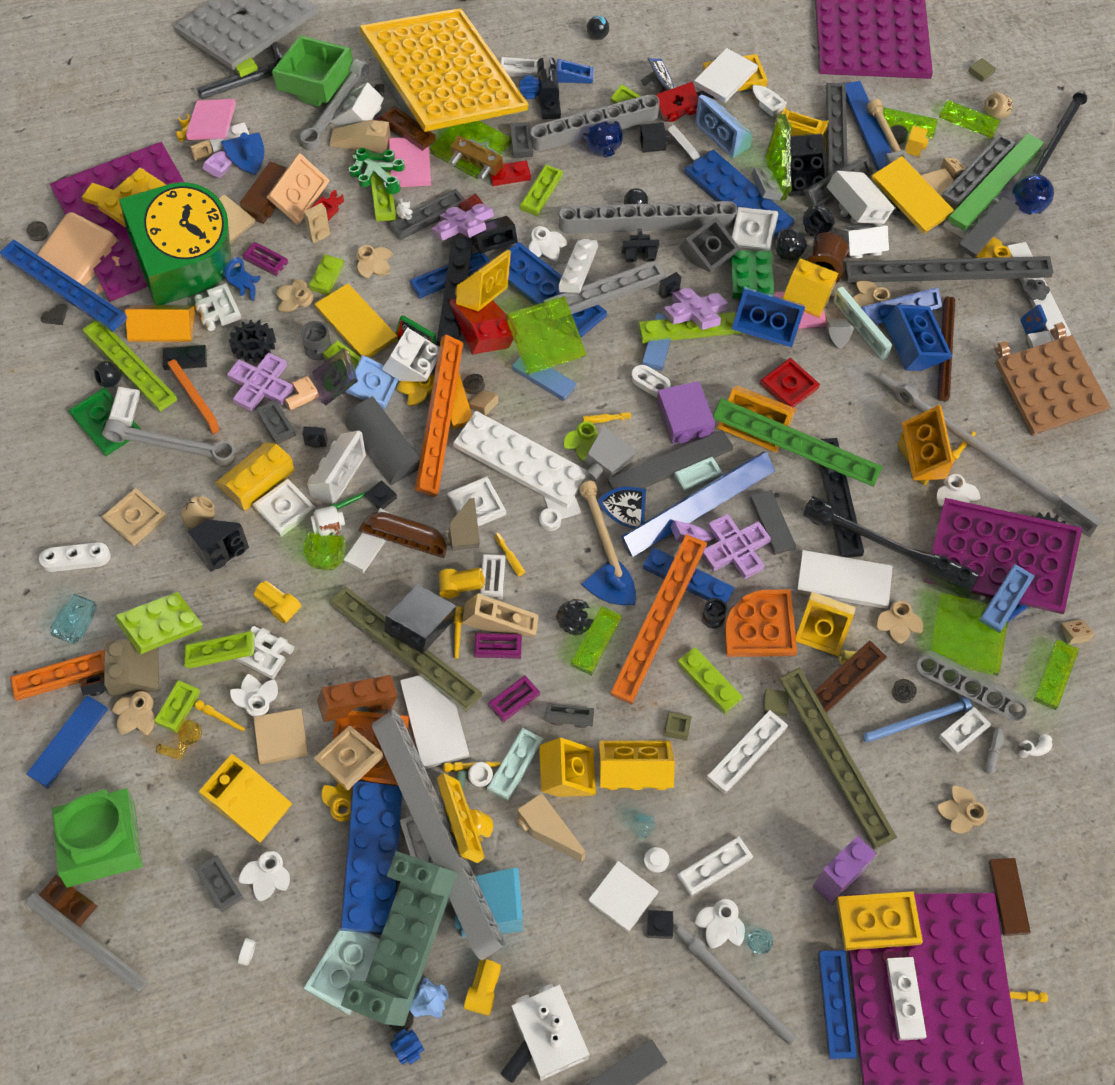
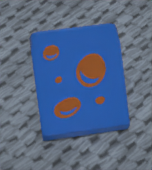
(1034, 320)

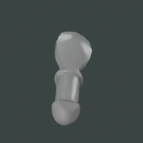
(993, 752)

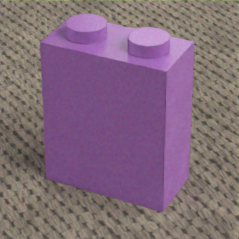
(685, 412)
(844, 869)

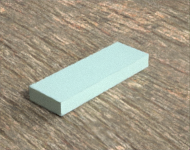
(515, 764)

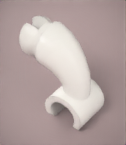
(403, 209)
(1043, 747)

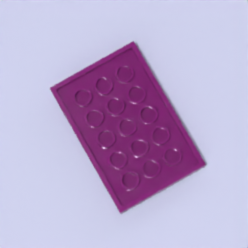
(997, 539)

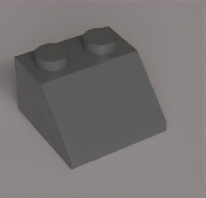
(709, 246)

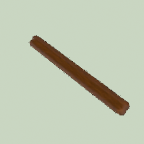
(945, 367)

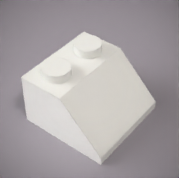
(359, 106)
(865, 239)

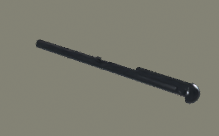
(1079, 98)

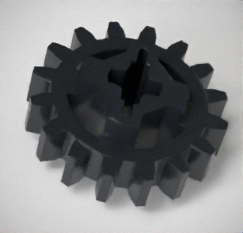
(252, 340)

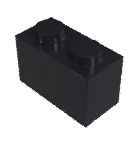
(498, 234)

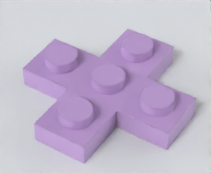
(459, 221)
(692, 307)
(260, 382)
(736, 546)

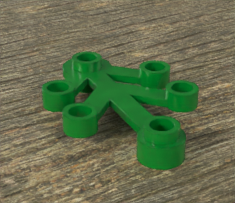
(366, 157)

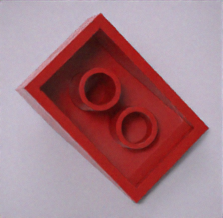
(483, 329)

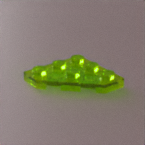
(779, 155)

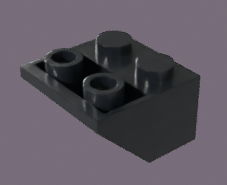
(218, 542)

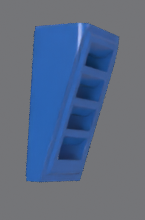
(568, 72)

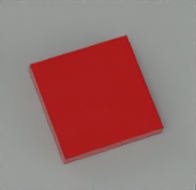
(789, 383)

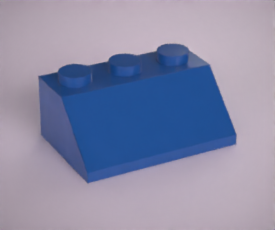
(768, 317)
(917, 337)

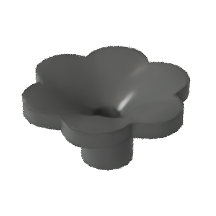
(1036, 289)

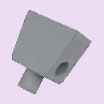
(608, 455)

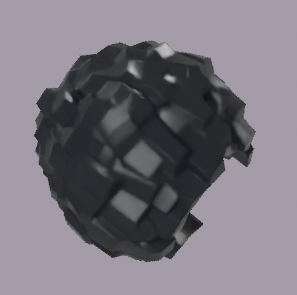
(818, 220)
(790, 244)
(573, 618)

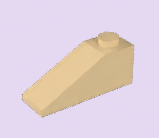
(366, 134)
(498, 616)
(546, 826)

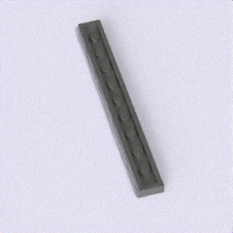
(949, 269)

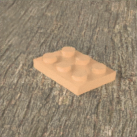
(298, 188)

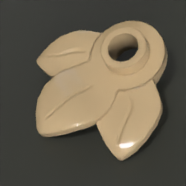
(373, 261)
(869, 293)
(294, 296)
(900, 625)
(133, 716)
(959, 810)

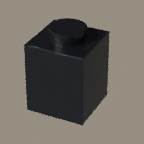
(653, 137)

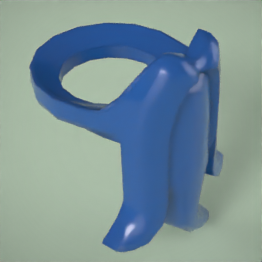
(240, 278)

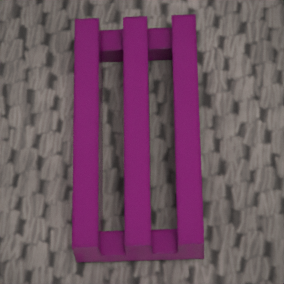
(263, 261)
(498, 650)
(521, 704)

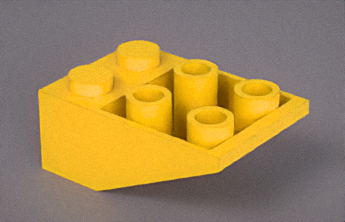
(244, 798)

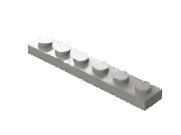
(613, 287)

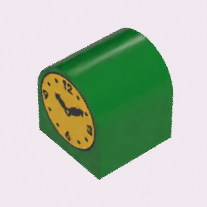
(178, 239)

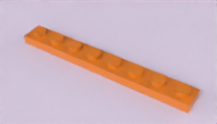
(439, 416)
(658, 619)

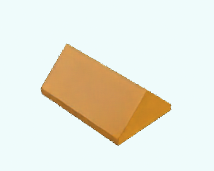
(160, 323)
(928, 445)

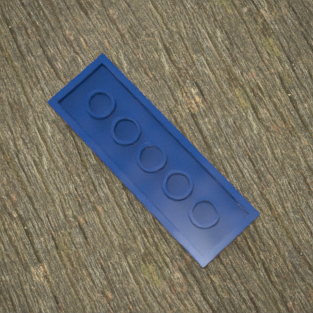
(726, 183)
(540, 282)
(369, 854)

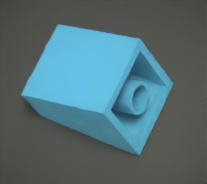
(504, 899)

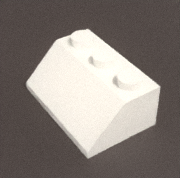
(337, 467)

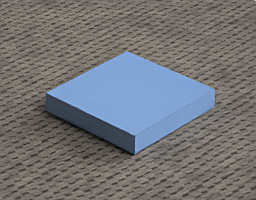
(372, 382)

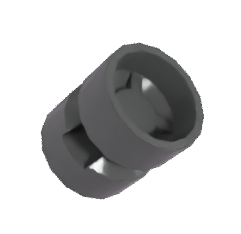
(315, 339)

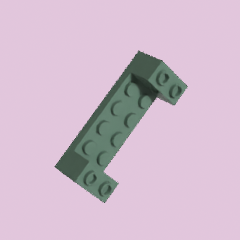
(404, 941)

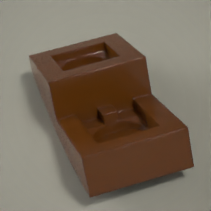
(68, 901)

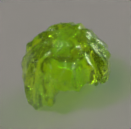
(324, 551)

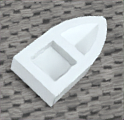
(769, 100)

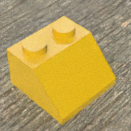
(811, 286)
(825, 624)
(567, 768)

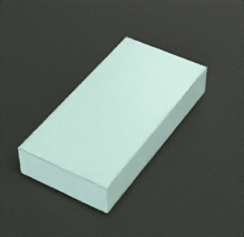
(697, 474)

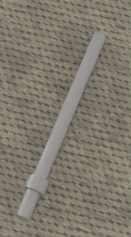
(698, 948)

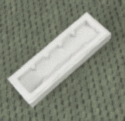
(905, 998)

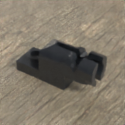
(548, 90)

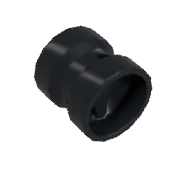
(716, 608)

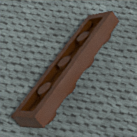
(849, 675)

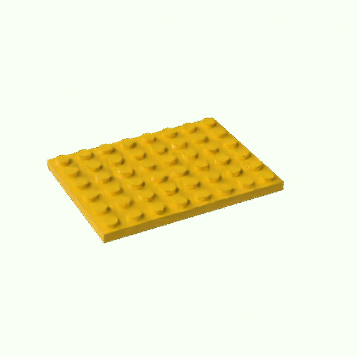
(443, 69)

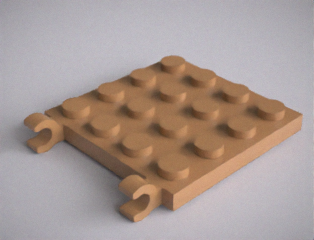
(1051, 382)

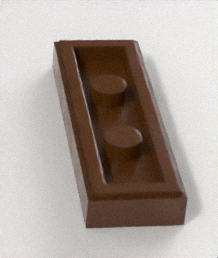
(408, 128)
(1009, 897)

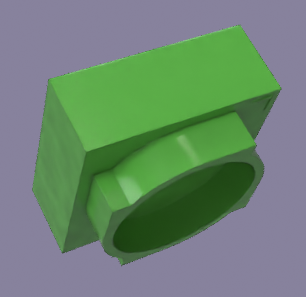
(313, 70)
(96, 837)

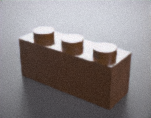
(255, 199)

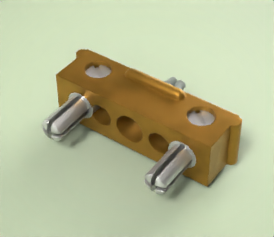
(475, 154)

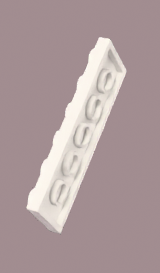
(520, 459)

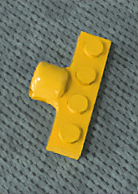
(465, 822)

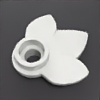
(546, 245)
(963, 492)
(253, 693)
(264, 878)
(719, 927)

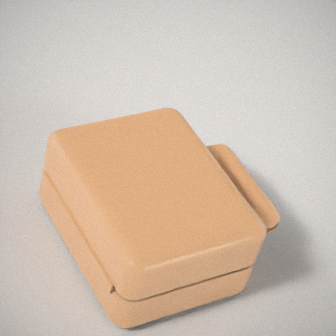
(77, 248)

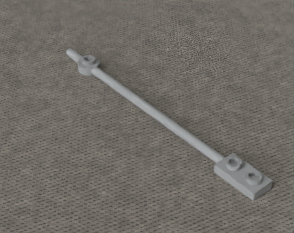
(1064, 507)

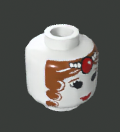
(327, 521)

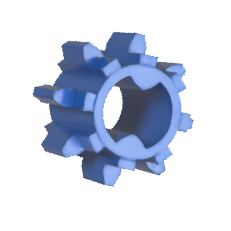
(529, 87)
(407, 1046)

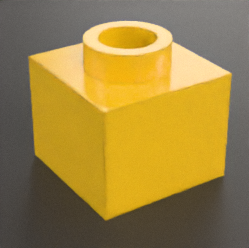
(917, 141)

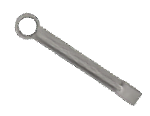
(358, 71)
(118, 431)

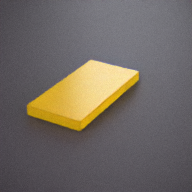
(912, 194)
(356, 321)

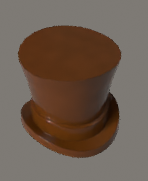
(829, 252)

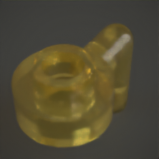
(188, 734)

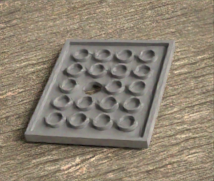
(239, 37)

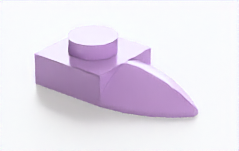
(217, 164)
(680, 529)

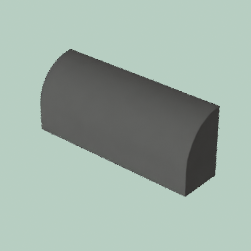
(383, 441)

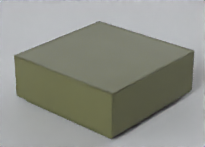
(982, 69)
(776, 701)
(677, 726)

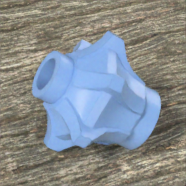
(429, 999)

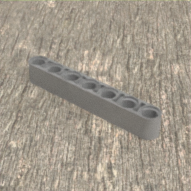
(572, 128)

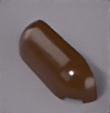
(405, 532)

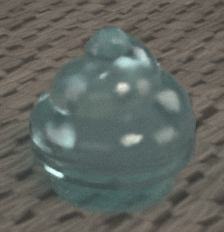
(643, 825)
(760, 941)

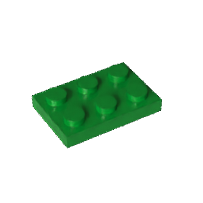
(752, 271)

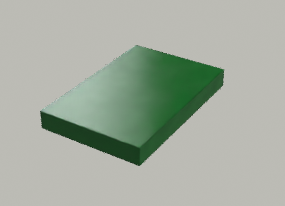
(92, 417)

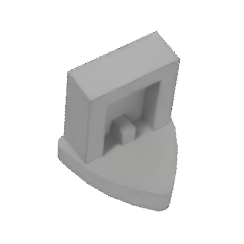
(839, 331)

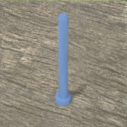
(963, 704)

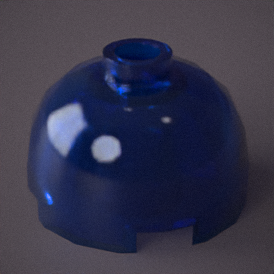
(604, 138)
(1033, 193)

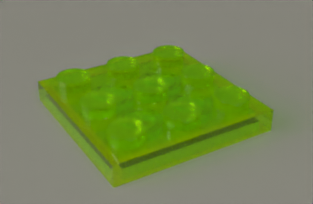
(474, 131)
(546, 335)
(964, 638)

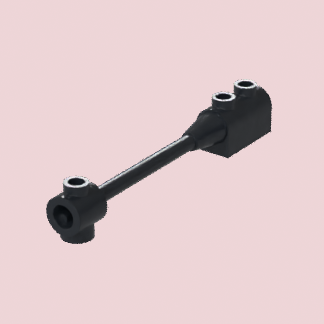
(938, 568)

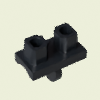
(638, 244)

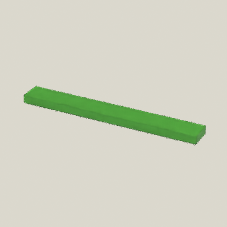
(995, 182)
(797, 442)

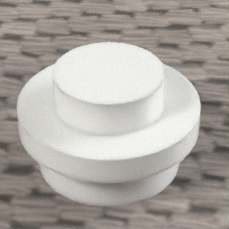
(656, 860)

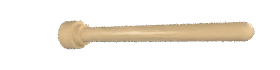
(875, 109)
(589, 492)

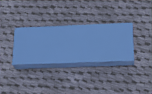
(656, 350)
(548, 380)
(1006, 598)

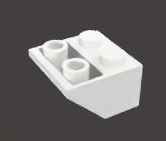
(412, 358)

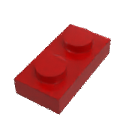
(512, 173)

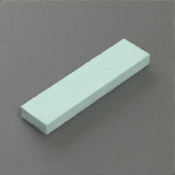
(862, 323)

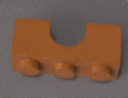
(340, 699)

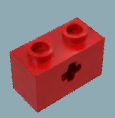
(684, 93)

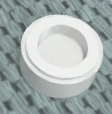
(550, 519)
(480, 774)
(247, 952)

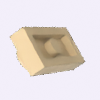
(317, 223)

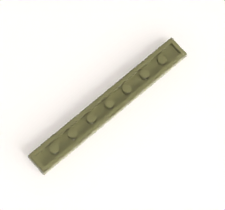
(425, 664)
(837, 758)

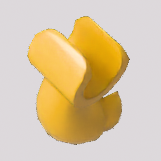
(181, 135)

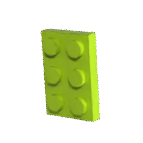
(158, 622)

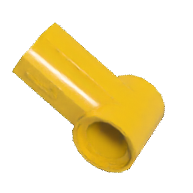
(453, 581)
(281, 605)
(481, 993)

